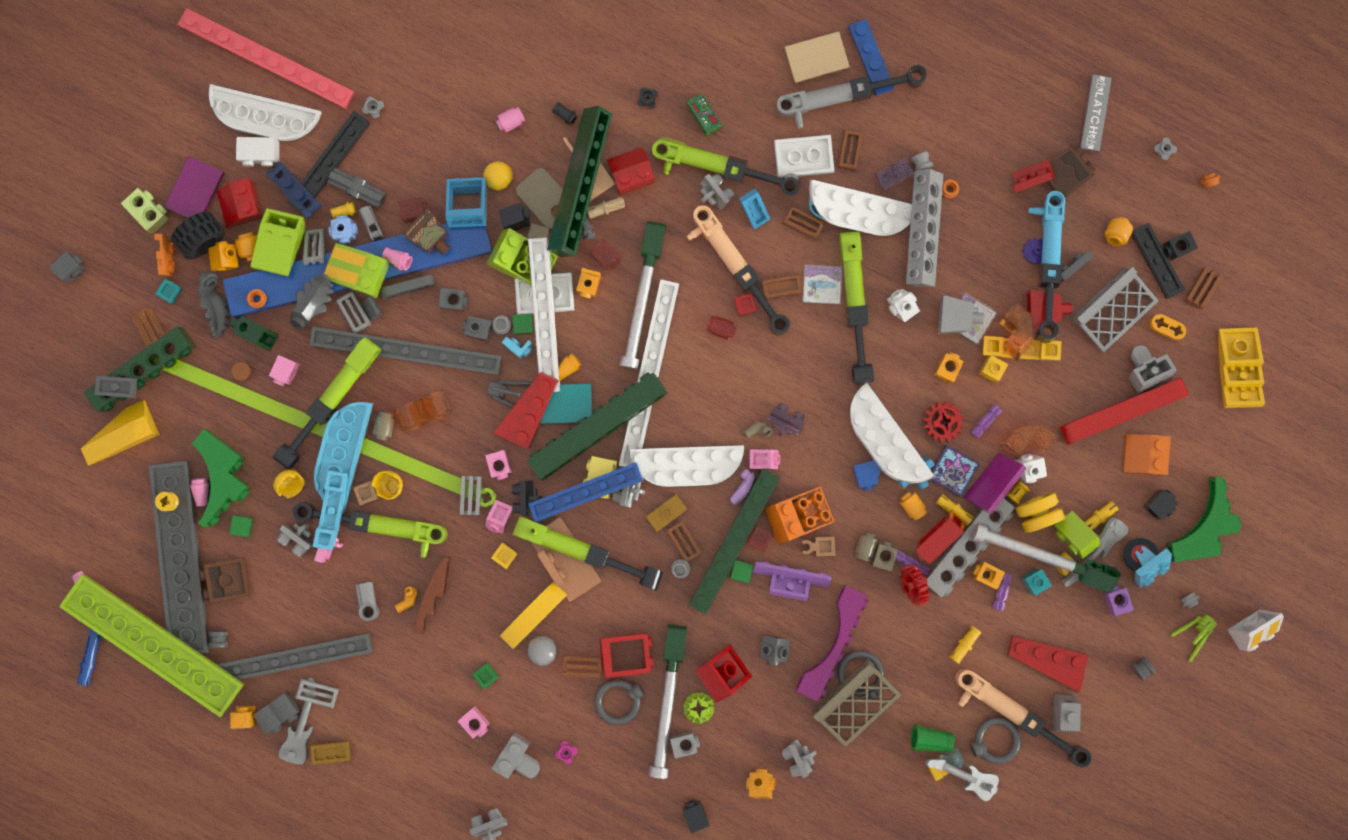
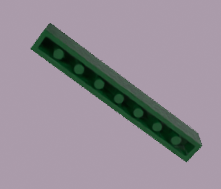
(579, 181)
(597, 426)
(734, 541)

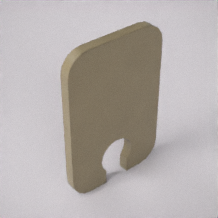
(540, 195)

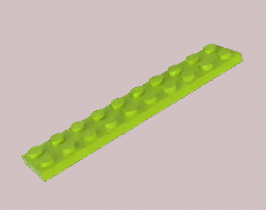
(151, 645)

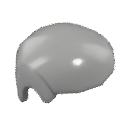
(542, 650)

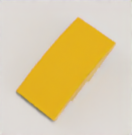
(1241, 367)

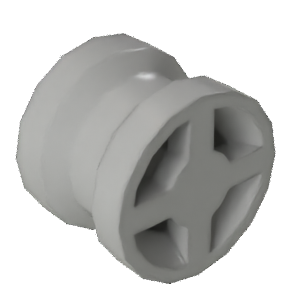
(922, 161)

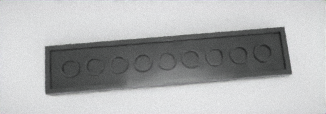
(179, 556)

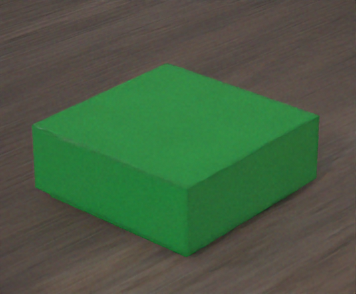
(523, 324)
(241, 526)
(741, 571)
(485, 675)

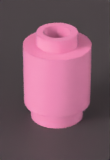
(510, 119)

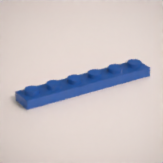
(586, 492)

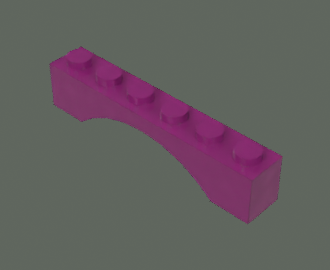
(814, 679)

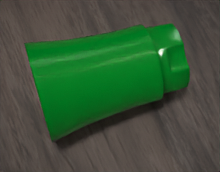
(931, 739)

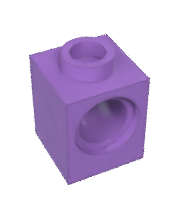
(1125, 604)

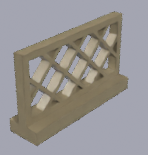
(841, 695)

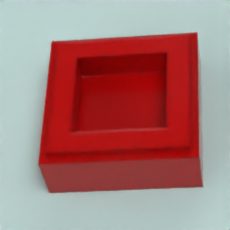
(745, 304)

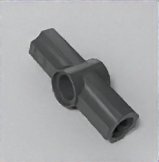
(357, 188)

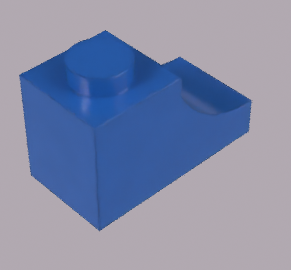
(866, 475)

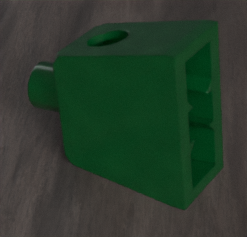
(254, 332)

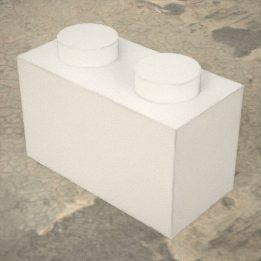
(257, 151)

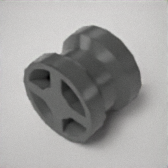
(217, 639)
(1143, 668)

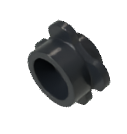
(651, 101)

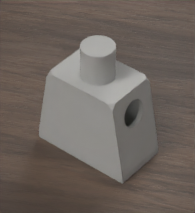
(957, 316)
(1066, 714)

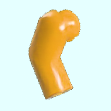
(409, 599)

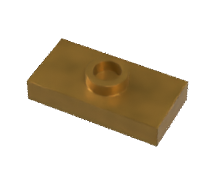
(666, 513)
(330, 752)

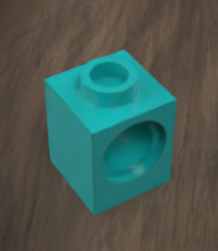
(1036, 581)

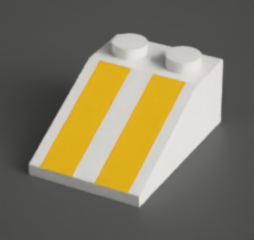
(1255, 629)

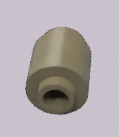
(383, 426)
(866, 546)

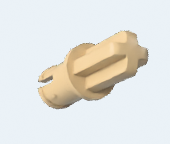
(606, 207)

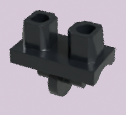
(527, 496)

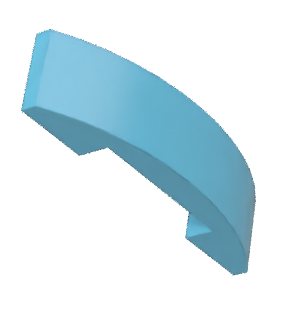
(331, 510)

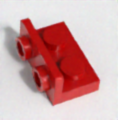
(1033, 175)

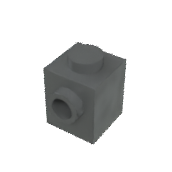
(68, 267)
(477, 328)

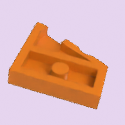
(165, 256)

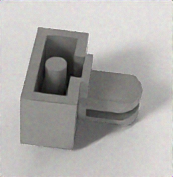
(1149, 369)
(514, 758)

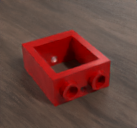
(940, 537)
(606, 655)

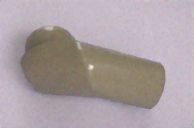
(760, 428)

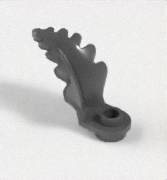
(311, 301)
(213, 303)

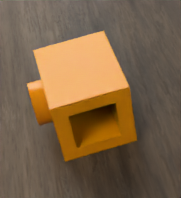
(223, 256)

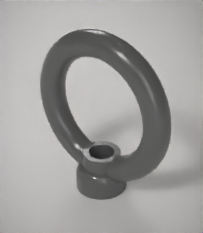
(635, 692)
(872, 693)
(979, 749)

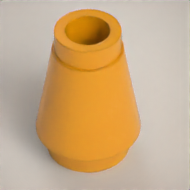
(568, 366)

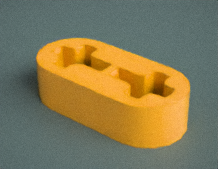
(1169, 323)

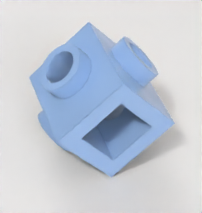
(349, 232)

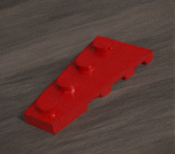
(526, 415)
(1058, 663)

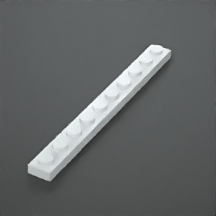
(651, 362)

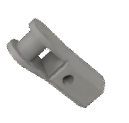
(370, 221)

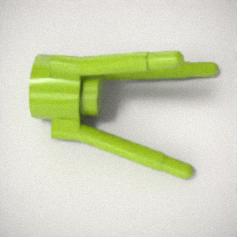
(1204, 625)

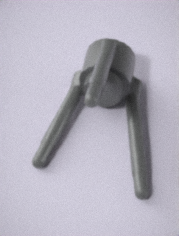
(498, 390)

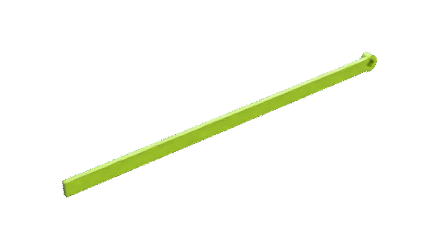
(300, 419)

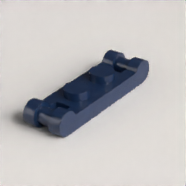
(294, 190)

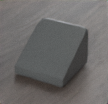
(372, 309)

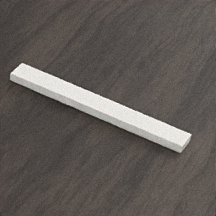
(543, 308)

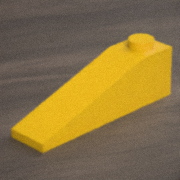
(123, 432)

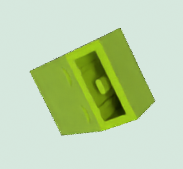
(278, 242)
(512, 256)

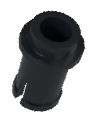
(564, 113)

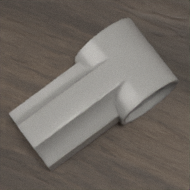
(366, 599)

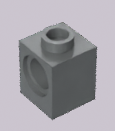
(444, 300)

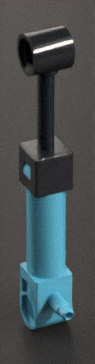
(1050, 270)

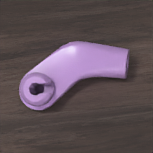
(745, 487)

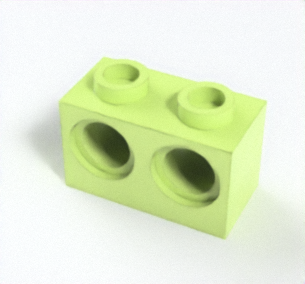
(143, 213)

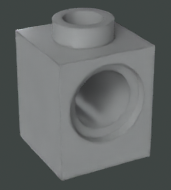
(678, 750)

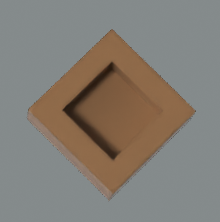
(365, 493)

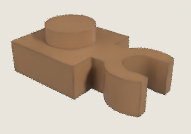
(823, 546)

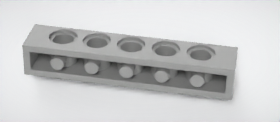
(924, 228)
(957, 548)

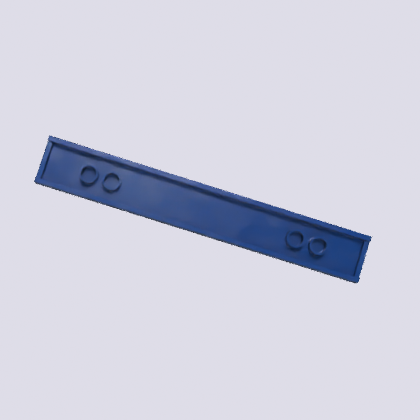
(281, 290)

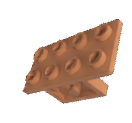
(567, 572)

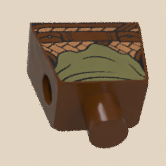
(427, 233)

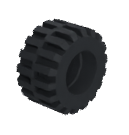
(197, 235)

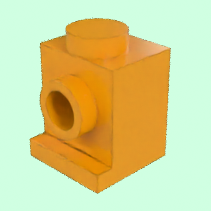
(594, 277)
(994, 578)
(243, 717)

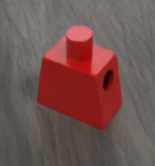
(1036, 307)

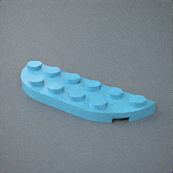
(342, 445)

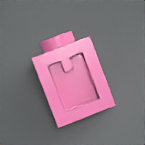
(764, 459)
(498, 517)
(323, 554)

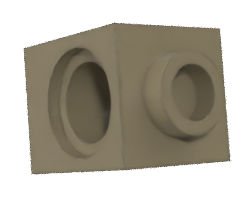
(886, 565)

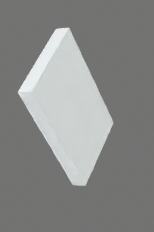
(804, 156)
(562, 294)

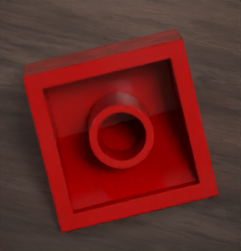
(631, 171)
(239, 202)
(723, 673)

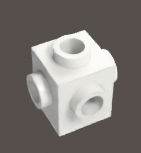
(903, 304)
(1035, 468)

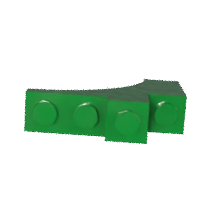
(225, 485)
(1216, 521)

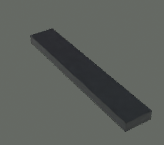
(334, 154)

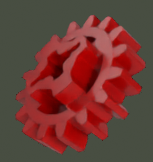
(945, 430)
(914, 585)

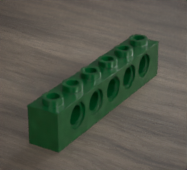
(183, 348)

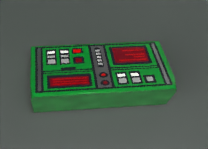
(704, 114)

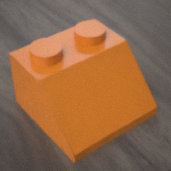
(1146, 454)

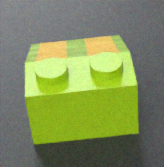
(356, 270)

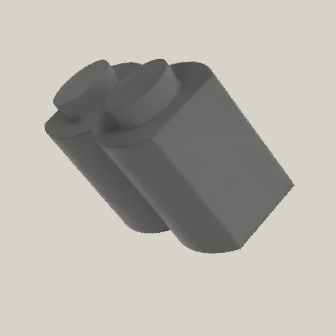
(276, 713)

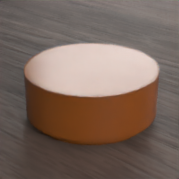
(241, 371)

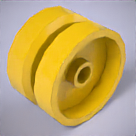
(1039, 510)

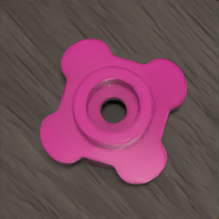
(566, 757)

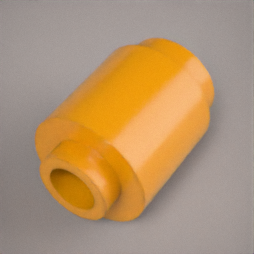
(913, 505)

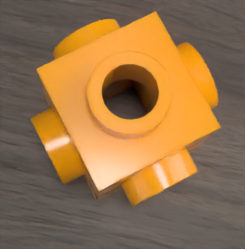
(764, 790)

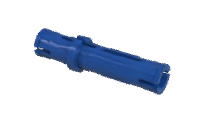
(88, 662)

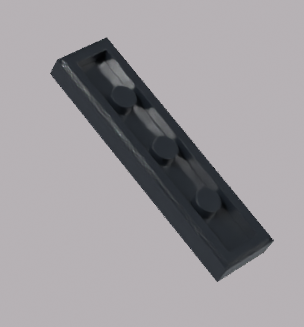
(1157, 261)

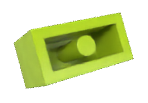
(1077, 535)

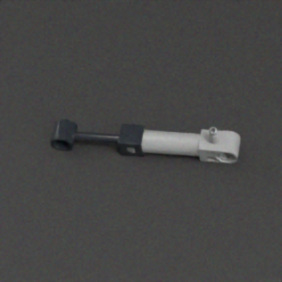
(854, 91)

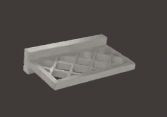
(1108, 294)

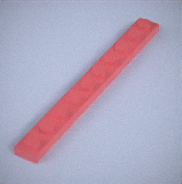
(266, 58)

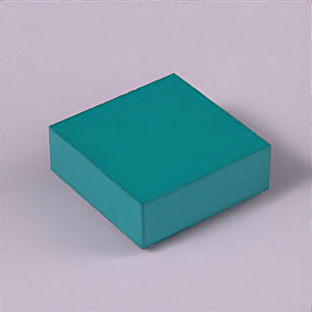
(169, 291)

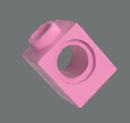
(284, 371)
(492, 459)
(465, 721)

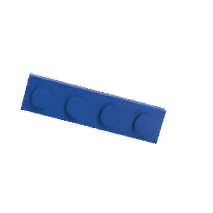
(869, 54)

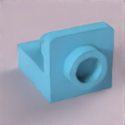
(514, 346)

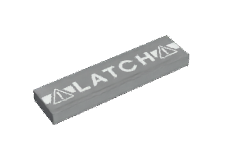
(1095, 113)

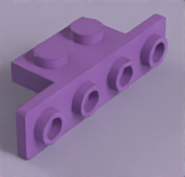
(789, 581)

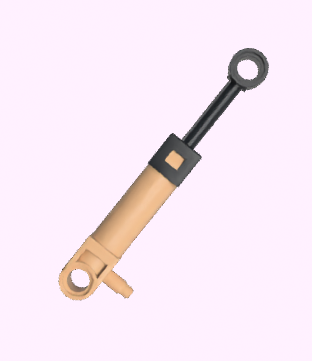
(741, 271)
(1016, 713)

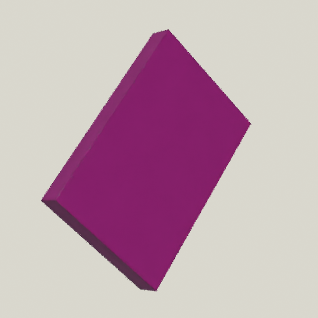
(194, 188)
(995, 483)

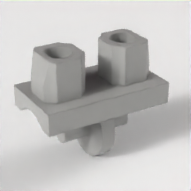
(713, 193)
(627, 495)
(290, 534)
(802, 757)
(496, 821)

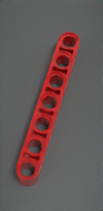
(1124, 411)

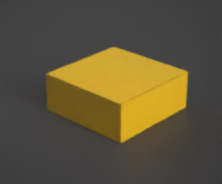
(504, 555)

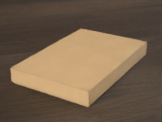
(816, 57)

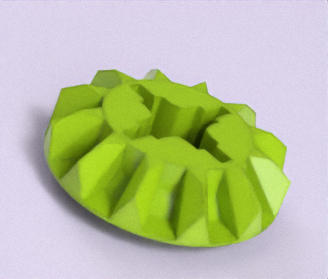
(704, 700)

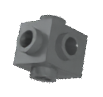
(774, 649)

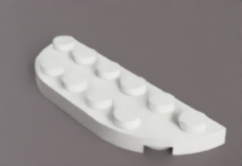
(262, 115)
(859, 209)
(885, 439)
(687, 464)

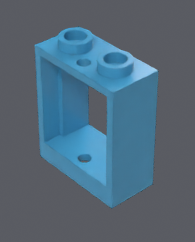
(466, 217)

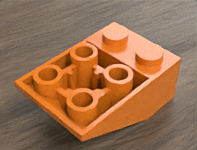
(799, 515)

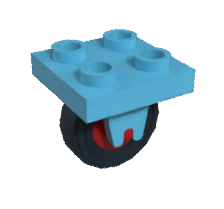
(1146, 561)

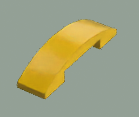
(1037, 350)
(533, 615)

